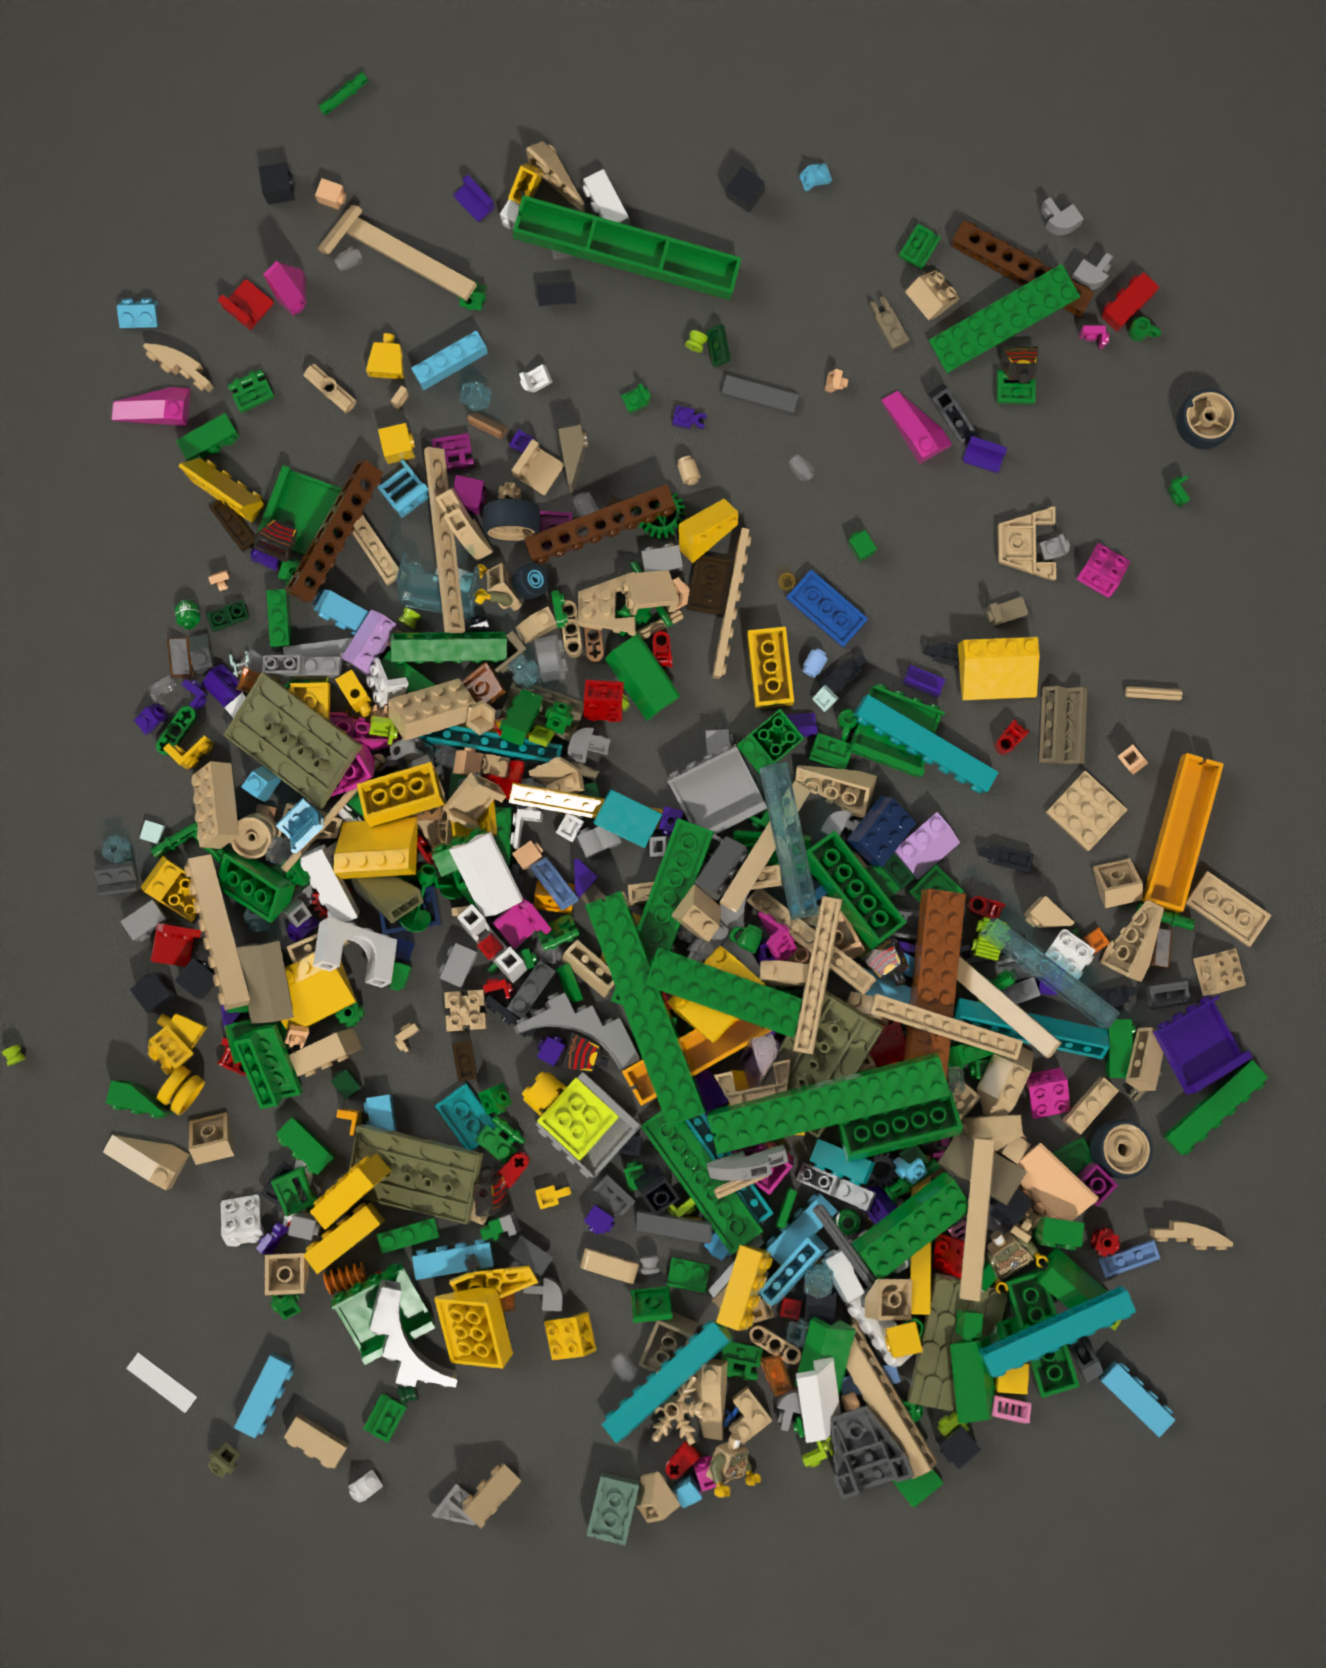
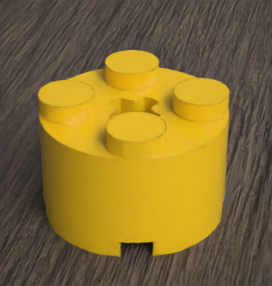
(543, 1092)

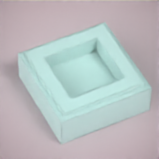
(825, 698)
(152, 832)

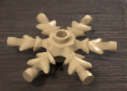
(678, 1414)

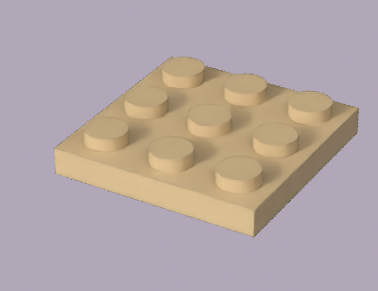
(1086, 811)

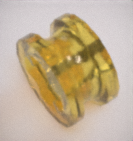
(781, 583)

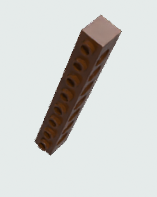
(1010, 269)
(607, 515)
(334, 519)

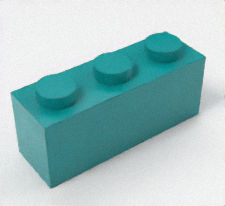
(833, 1157)

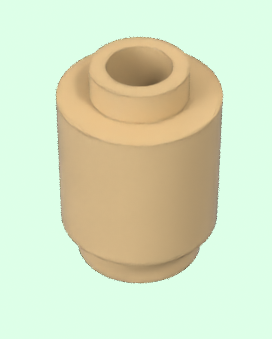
(688, 470)

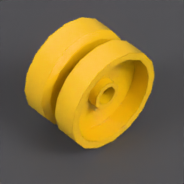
(180, 1090)

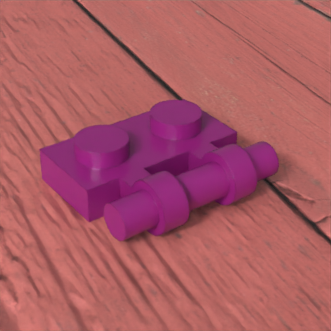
(455, 446)

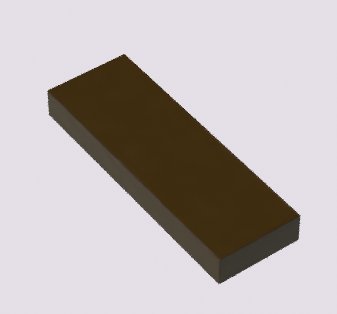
(233, 525)

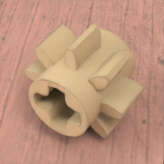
(509, 491)

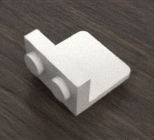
(382, 687)
(529, 814)
(1070, 953)
(241, 1220)

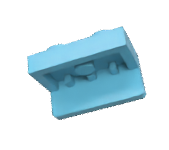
(137, 313)

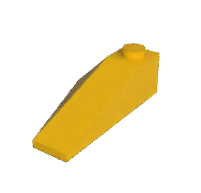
(504, 1280)

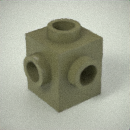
(223, 1460)

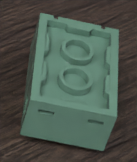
(613, 1508)

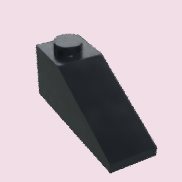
(951, 413)

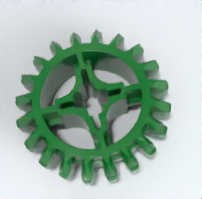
(664, 529)

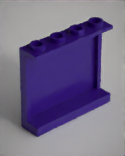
(1199, 1045)

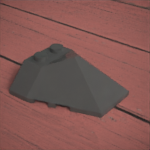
(865, 1453)

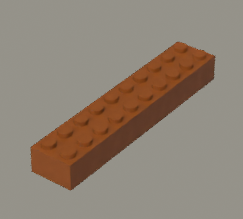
(935, 968)

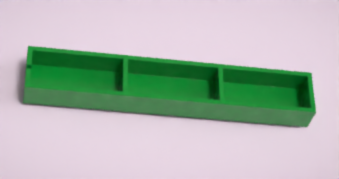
(626, 247)
(646, 1009)
(828, 1103)

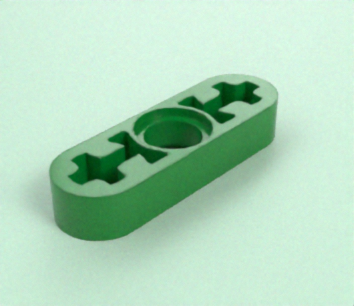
(179, 716)

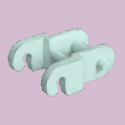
(233, 664)

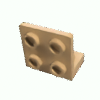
(537, 468)
(559, 776)
(1219, 972)

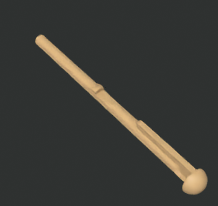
(379, 760)

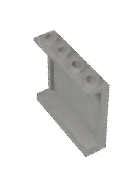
(717, 790)
(609, 1143)

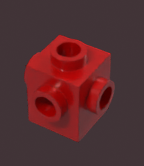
(1097, 1241)

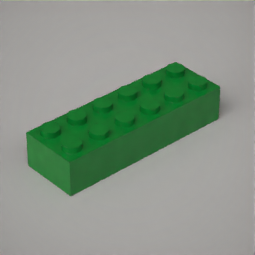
(861, 897)
(900, 1128)
(911, 1225)
(1030, 1306)

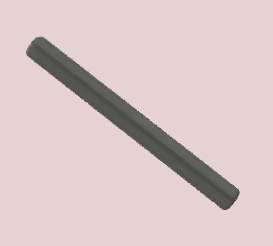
(844, 1244)

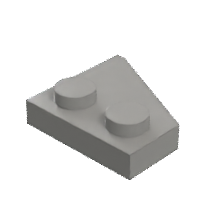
(452, 1506)

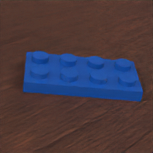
(827, 608)

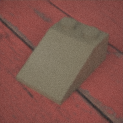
(573, 446)
(665, 1340)

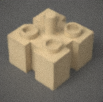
(465, 1010)

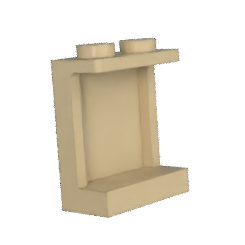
(649, 590)
(472, 800)

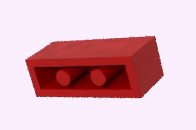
(1129, 301)

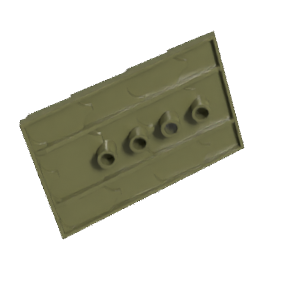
(292, 740)
(839, 1049)
(424, 1173)
(933, 1373)

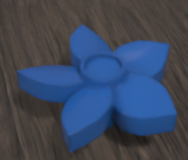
(731, 1416)

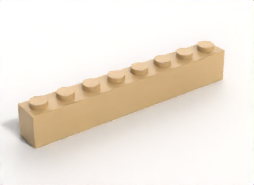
(217, 932)
(887, 1405)

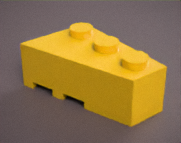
(706, 529)

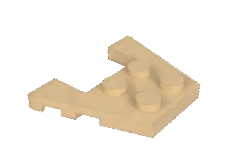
(1018, 543)
(598, 608)
(727, 1083)

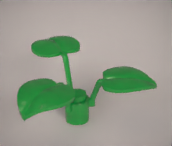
(417, 919)

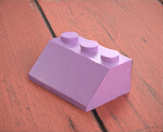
(369, 641)
(927, 845)

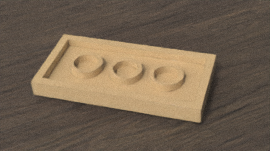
(1227, 909)

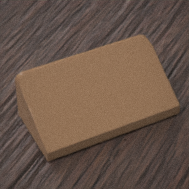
(487, 425)

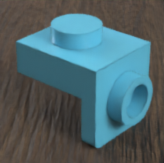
(815, 175)
(911, 1172)

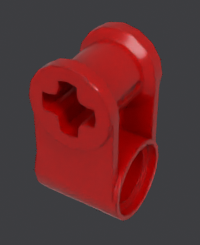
(662, 652)
(1012, 735)
(989, 908)
(227, 1062)
(511, 1170)
(684, 1457)

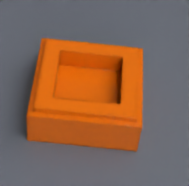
(1096, 939)

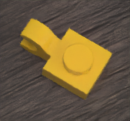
(549, 1195)

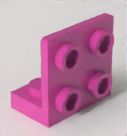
(1104, 570)
(520, 922)
(780, 942)
(1048, 1092)

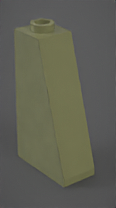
(390, 895)

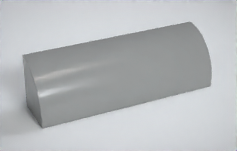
(320, 649)

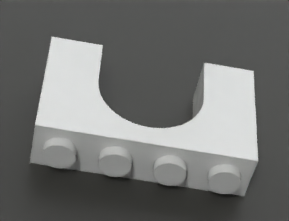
(478, 929)
(378, 948)
(844, 1276)

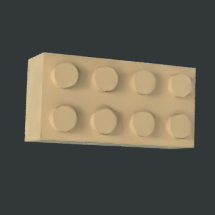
(430, 709)
(215, 805)

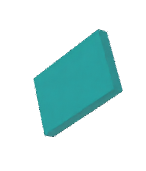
(627, 818)
(464, 1115)

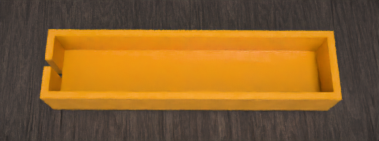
(1182, 832)
(700, 1054)

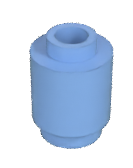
(814, 663)

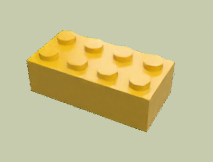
(770, 667)
(400, 794)
(349, 1189)
(338, 1241)
(744, 1287)

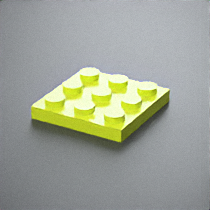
(578, 1119)

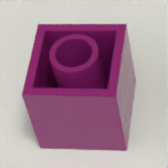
(471, 493)
(1097, 1181)

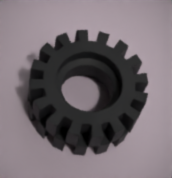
(889, 1176)

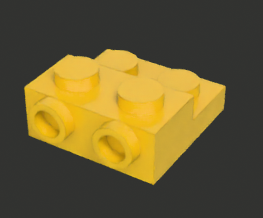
(315, 695)

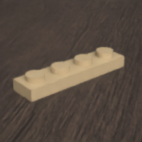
(375, 550)

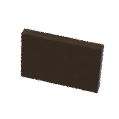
(710, 585)

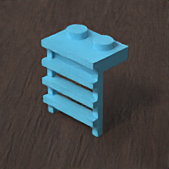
(411, 499)
(301, 824)

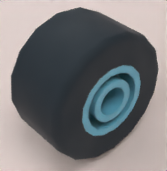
(530, 580)

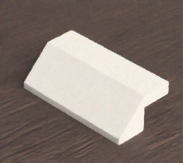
(486, 875)
(818, 1399)

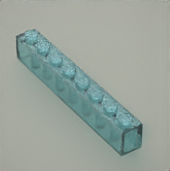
(789, 841)
(1049, 973)

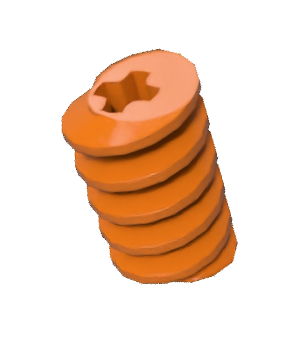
(345, 1279)

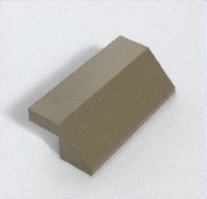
(548, 700)
(1063, 725)
(265, 982)

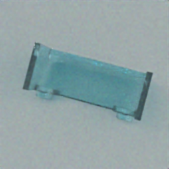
(422, 589)

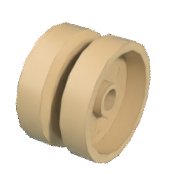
(255, 835)

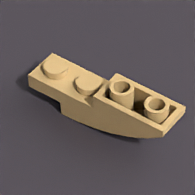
(177, 362)
(462, 525)
(1198, 1235)

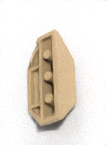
(1004, 1082)

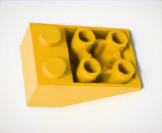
(171, 887)

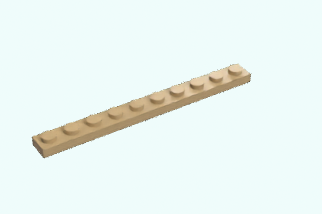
(444, 544)

